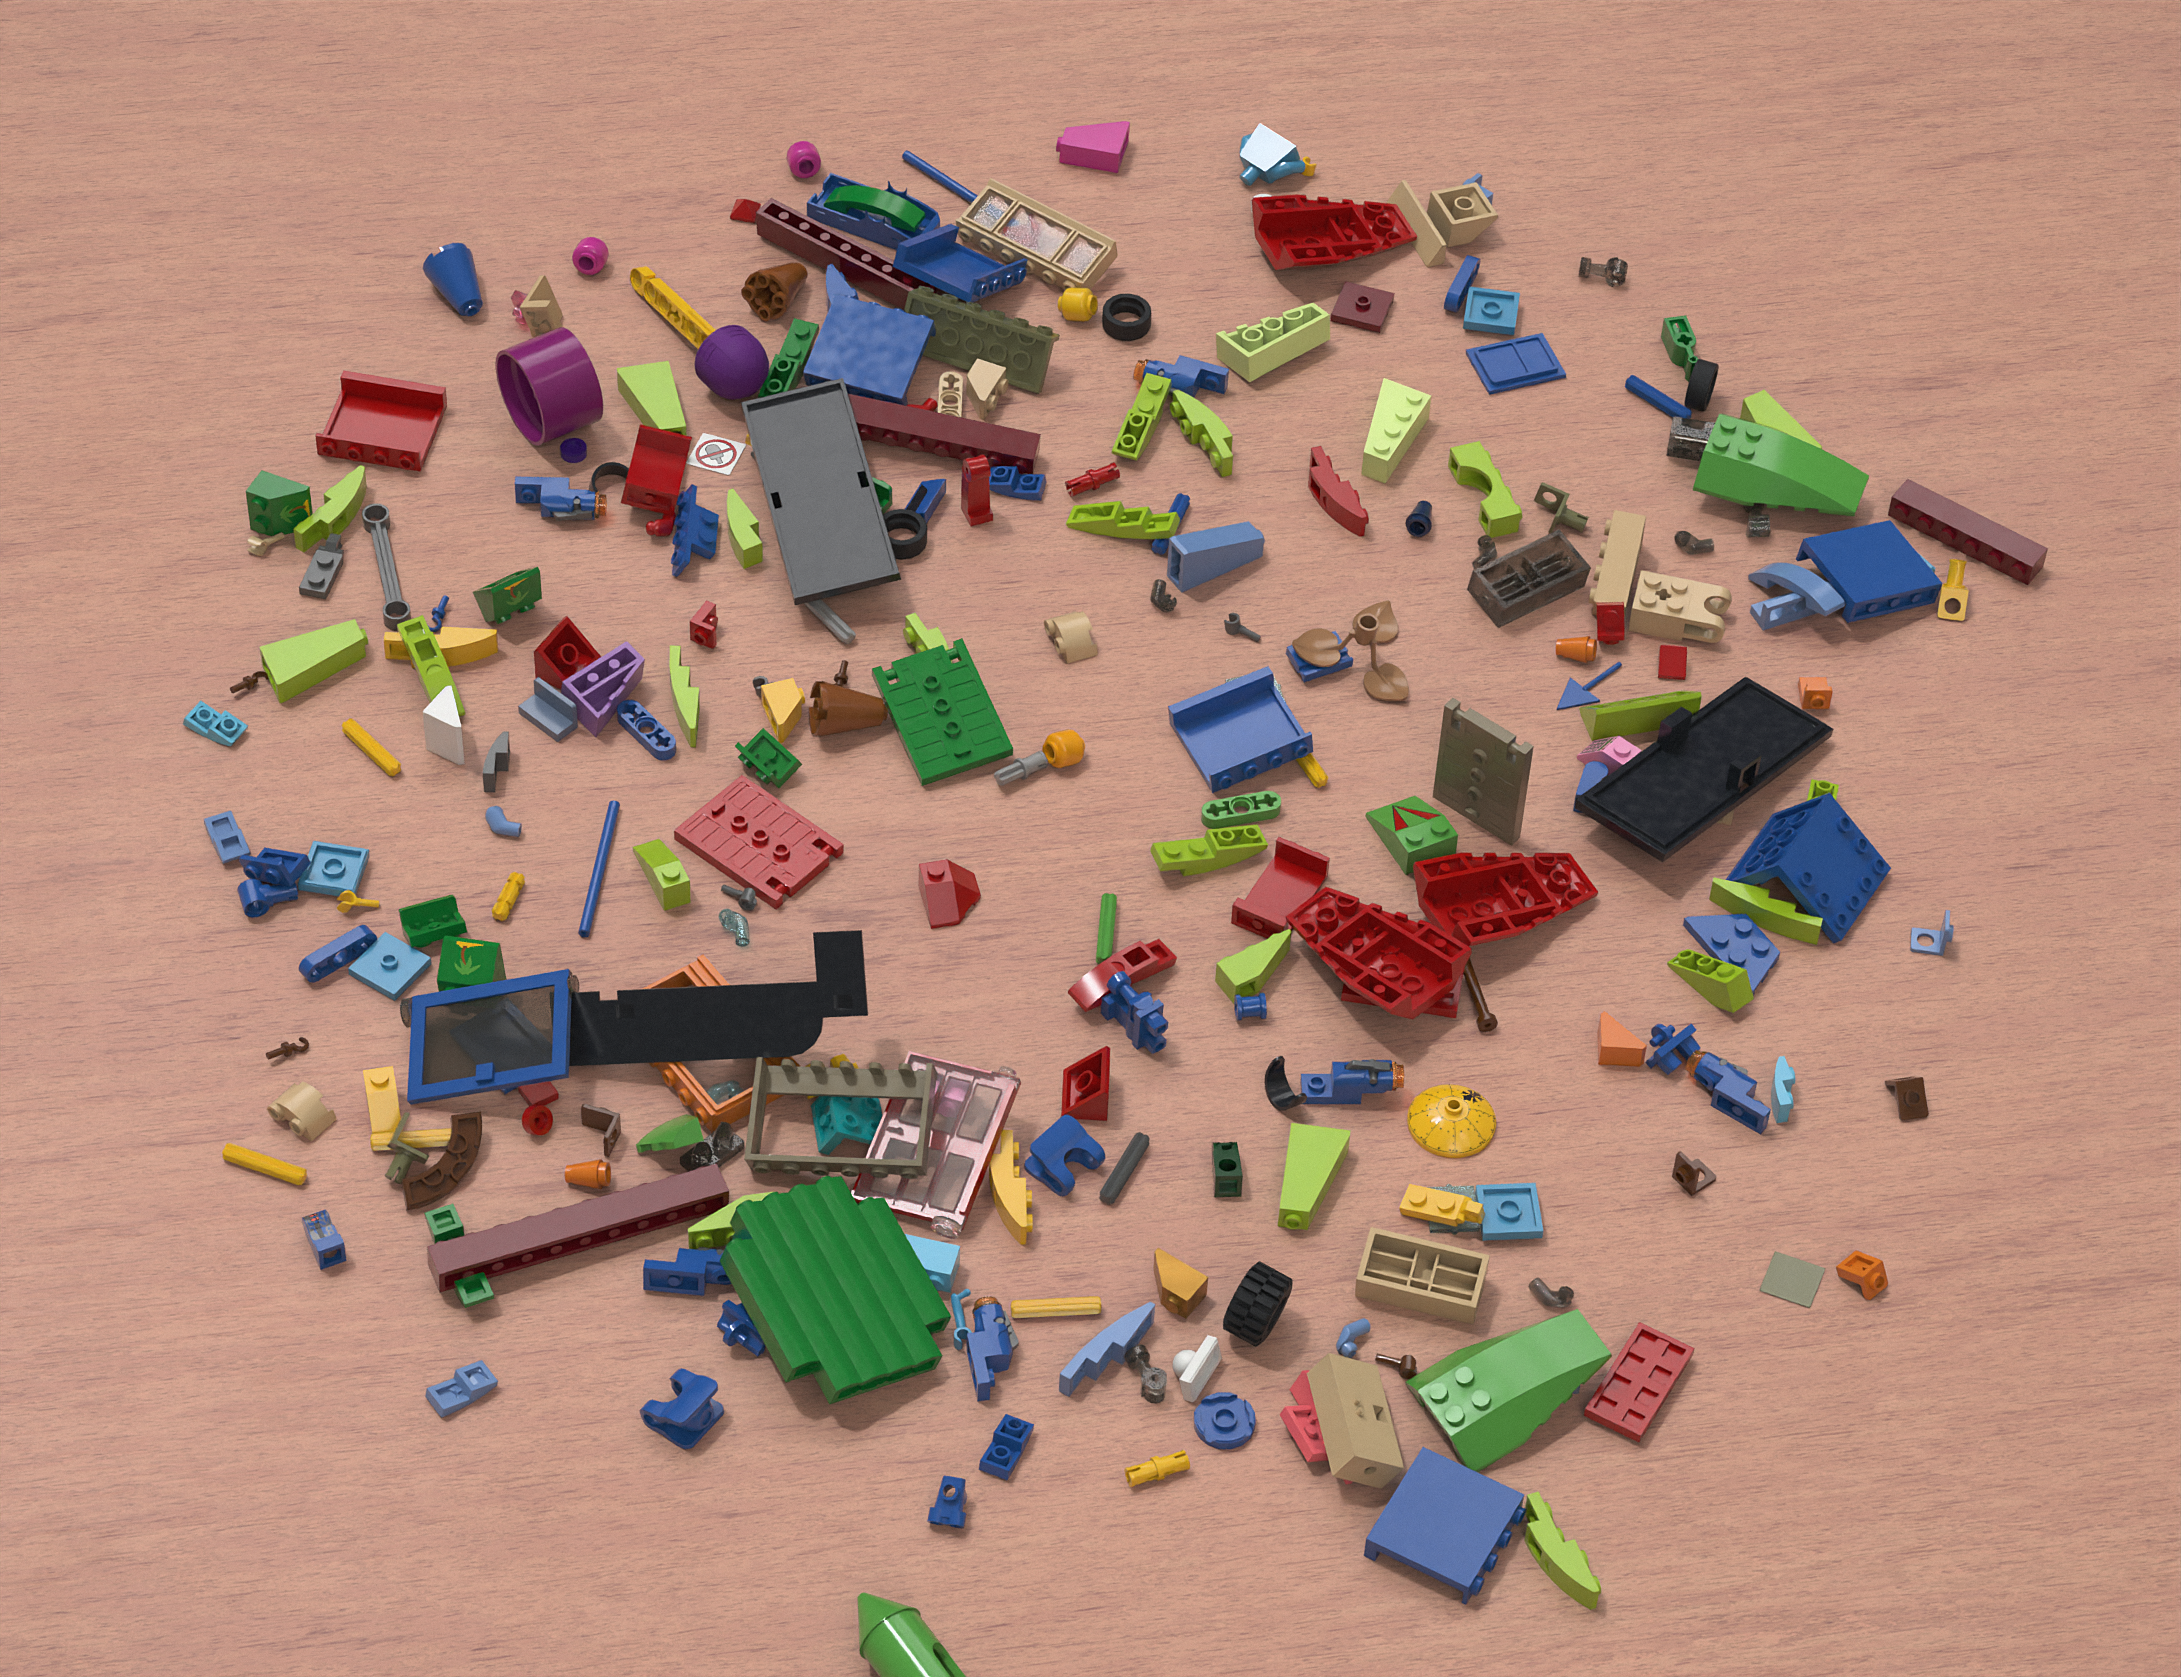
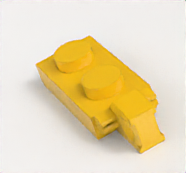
(1440, 1206)

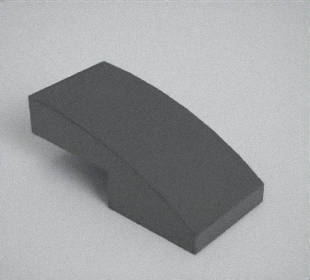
(496, 760)

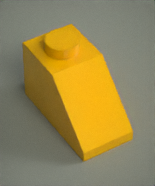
(782, 706)
(382, 1099)

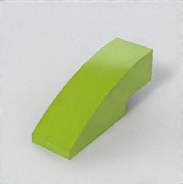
(743, 531)

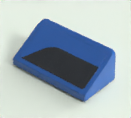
(927, 497)

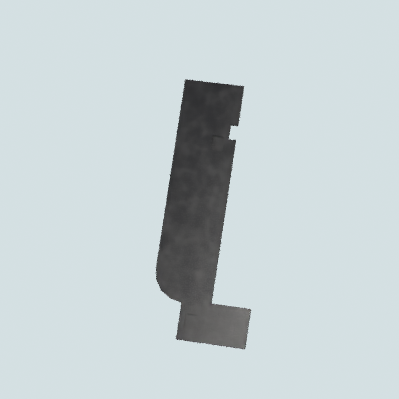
(722, 1019)

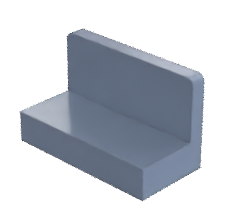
(550, 711)

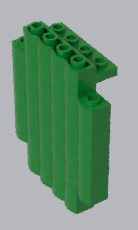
(834, 1288)

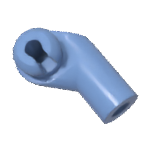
(499, 824)
(1349, 1333)

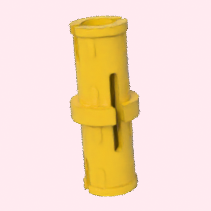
(1157, 1468)

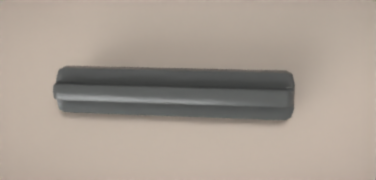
(1124, 1168)

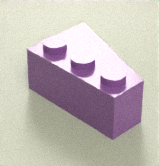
(604, 686)

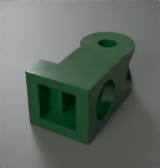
(1226, 1169)

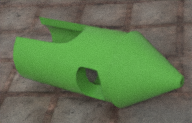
(900, 1641)

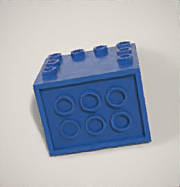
(1819, 860)

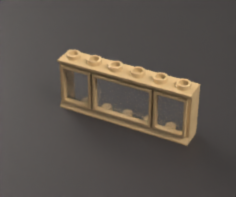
(1021, 227)

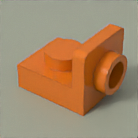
(1814, 692)
(1865, 1271)

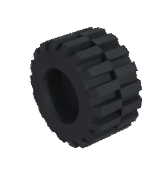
(1257, 1303)

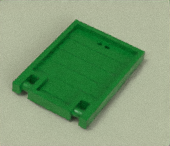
(942, 712)

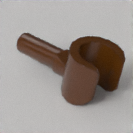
(1406, 1364)

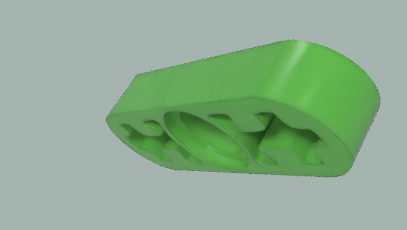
(1261, 812)

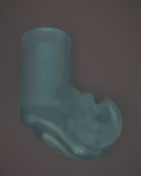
(737, 924)
(728, 1088)

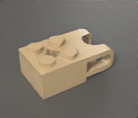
(1678, 608)

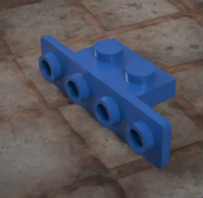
(694, 531)

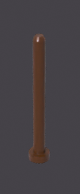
(1486, 1020)

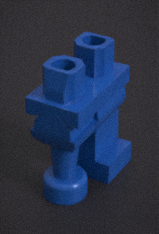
(1135, 1013)

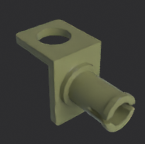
(1563, 515)
(404, 1154)

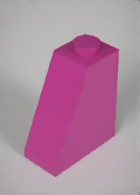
(1095, 145)

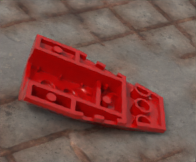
(1325, 233)
(1498, 896)
(1381, 953)

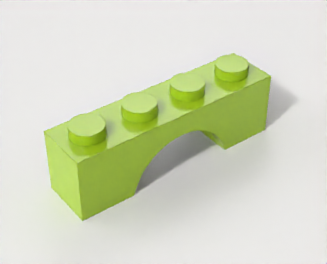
(1474, 468)

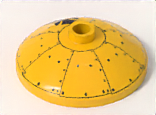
(1451, 1121)

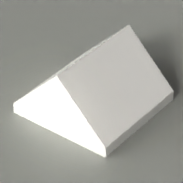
(443, 727)

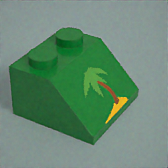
(277, 504)
(509, 594)
(469, 963)

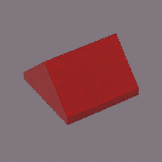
(563, 654)
(1087, 1087)

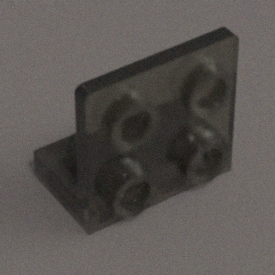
(1688, 438)

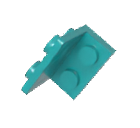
(844, 1118)

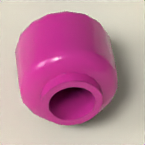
(803, 159)
(590, 255)

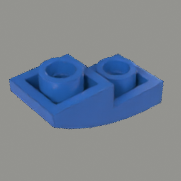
(1010, 483)
(1006, 1447)

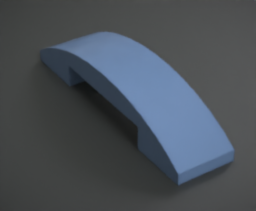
(1818, 593)

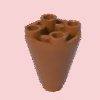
(774, 289)

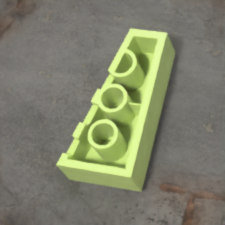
(1274, 341)
(1395, 425)

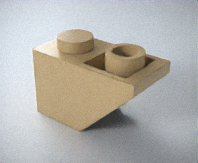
(985, 385)

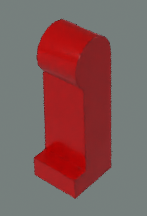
(976, 490)

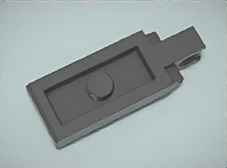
(323, 569)

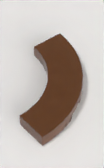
(451, 1168)

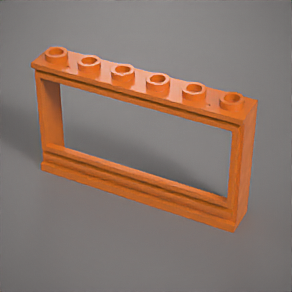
(675, 1073)

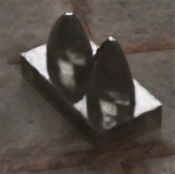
(715, 1149)

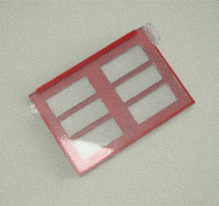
(965, 1130)

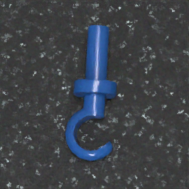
(439, 613)

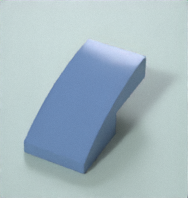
(226, 837)
(466, 1387)

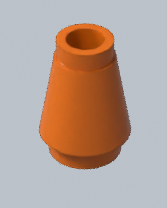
(1577, 648)
(589, 1174)

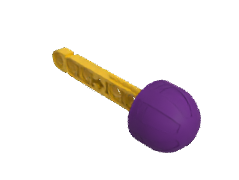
(727, 358)

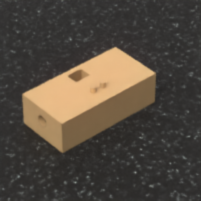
(1422, 1275)
(1355, 1420)

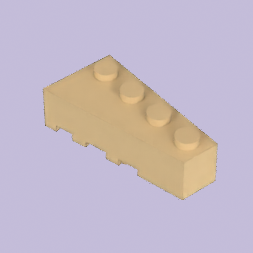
(1619, 559)

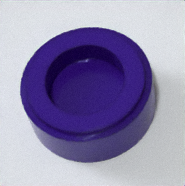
(573, 450)

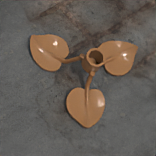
(1370, 626)

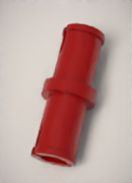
(1092, 479)

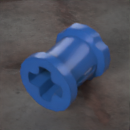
(1250, 1006)

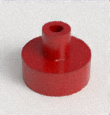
(537, 1120)

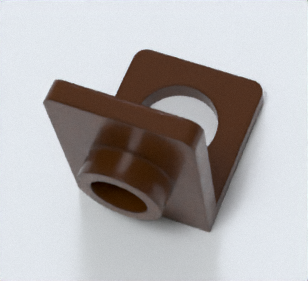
(1910, 1097)
(603, 1120)
(1687, 1173)

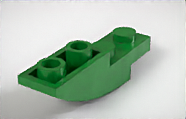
(790, 363)

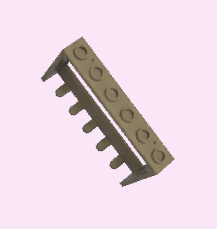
(840, 1082)

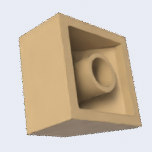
(1460, 213)

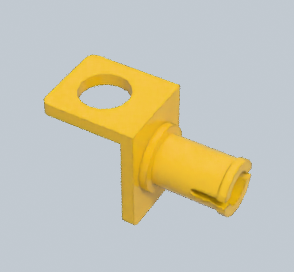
(1954, 589)

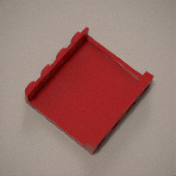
(383, 421)

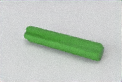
(1106, 927)

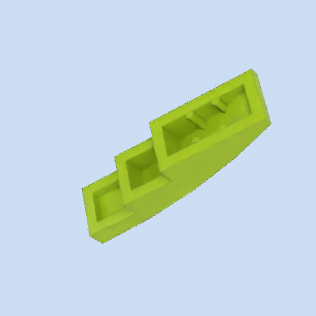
(1116, 521)
(685, 698)
(1764, 911)

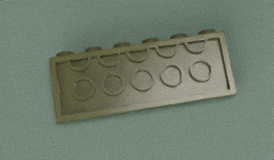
(973, 333)

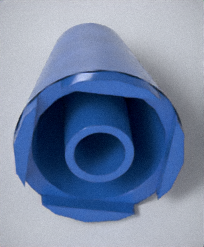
(455, 277)

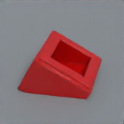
(1672, 662)

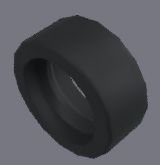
(1126, 304)
(1701, 385)
(907, 520)

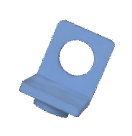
(1939, 937)

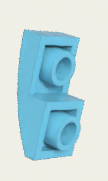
(217, 727)
(1781, 1090)

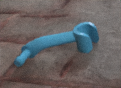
(962, 1330)

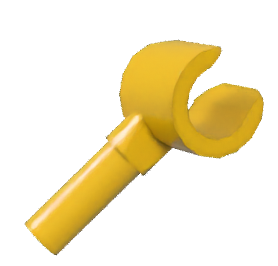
(349, 900)

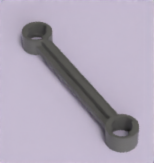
(386, 565)

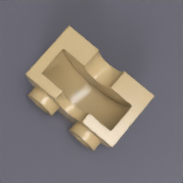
(1071, 636)
(303, 1109)

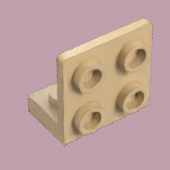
(541, 308)

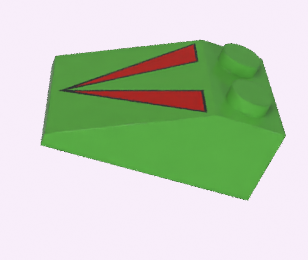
(1413, 832)

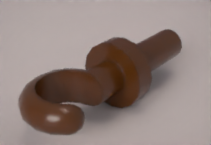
(841, 678)
(248, 682)
(287, 1049)

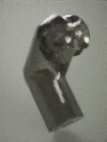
(1691, 544)
(1487, 551)
(1159, 598)
(1549, 1297)

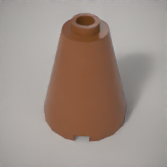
(843, 710)

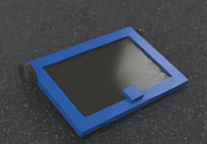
(489, 1036)

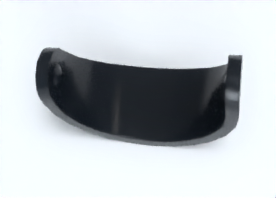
(608, 468)
(1278, 1088)

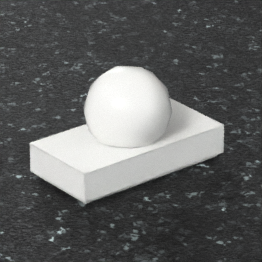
(1196, 1367)

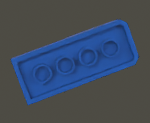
(867, 224)

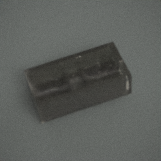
(1528, 578)

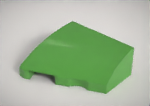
(672, 1134)

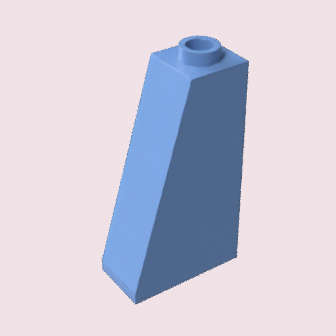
(1212, 552)

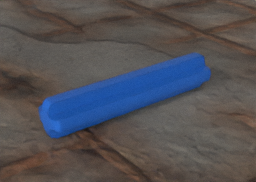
(1657, 398)
(1180, 506)

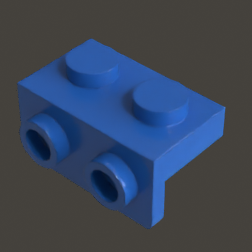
(275, 866)

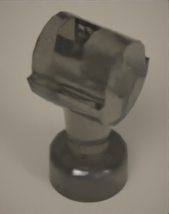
(1613, 271)
(1758, 523)
(1152, 1378)

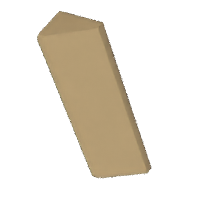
(1429, 241)

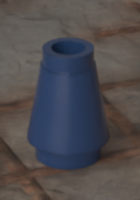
(1420, 519)

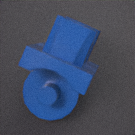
(1664, 1056)
(740, 1328)

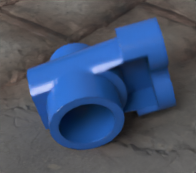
(949, 1510)

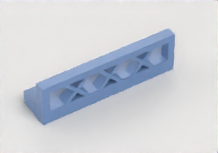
(1781, 610)

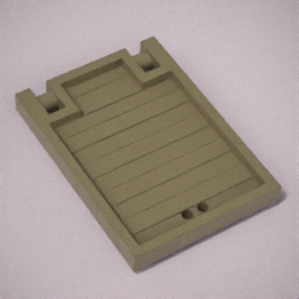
(1482, 771)

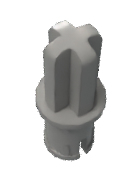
(1021, 768)

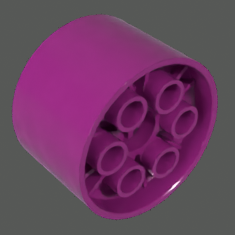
(549, 386)

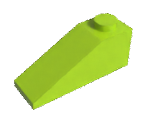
(664, 874)

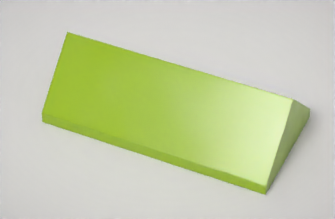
(1636, 714)

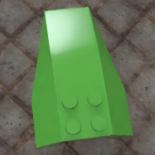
(1770, 467)
(1508, 1385)

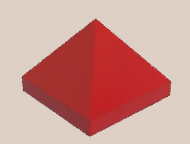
(745, 210)

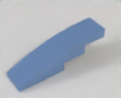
(1107, 1346)

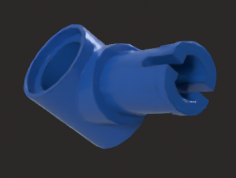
(258, 897)

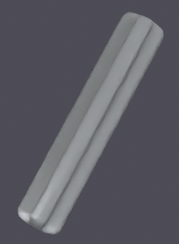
(832, 621)

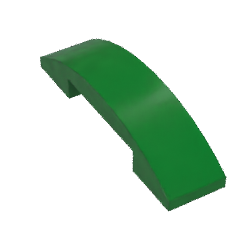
(876, 201)
(446, 1225)

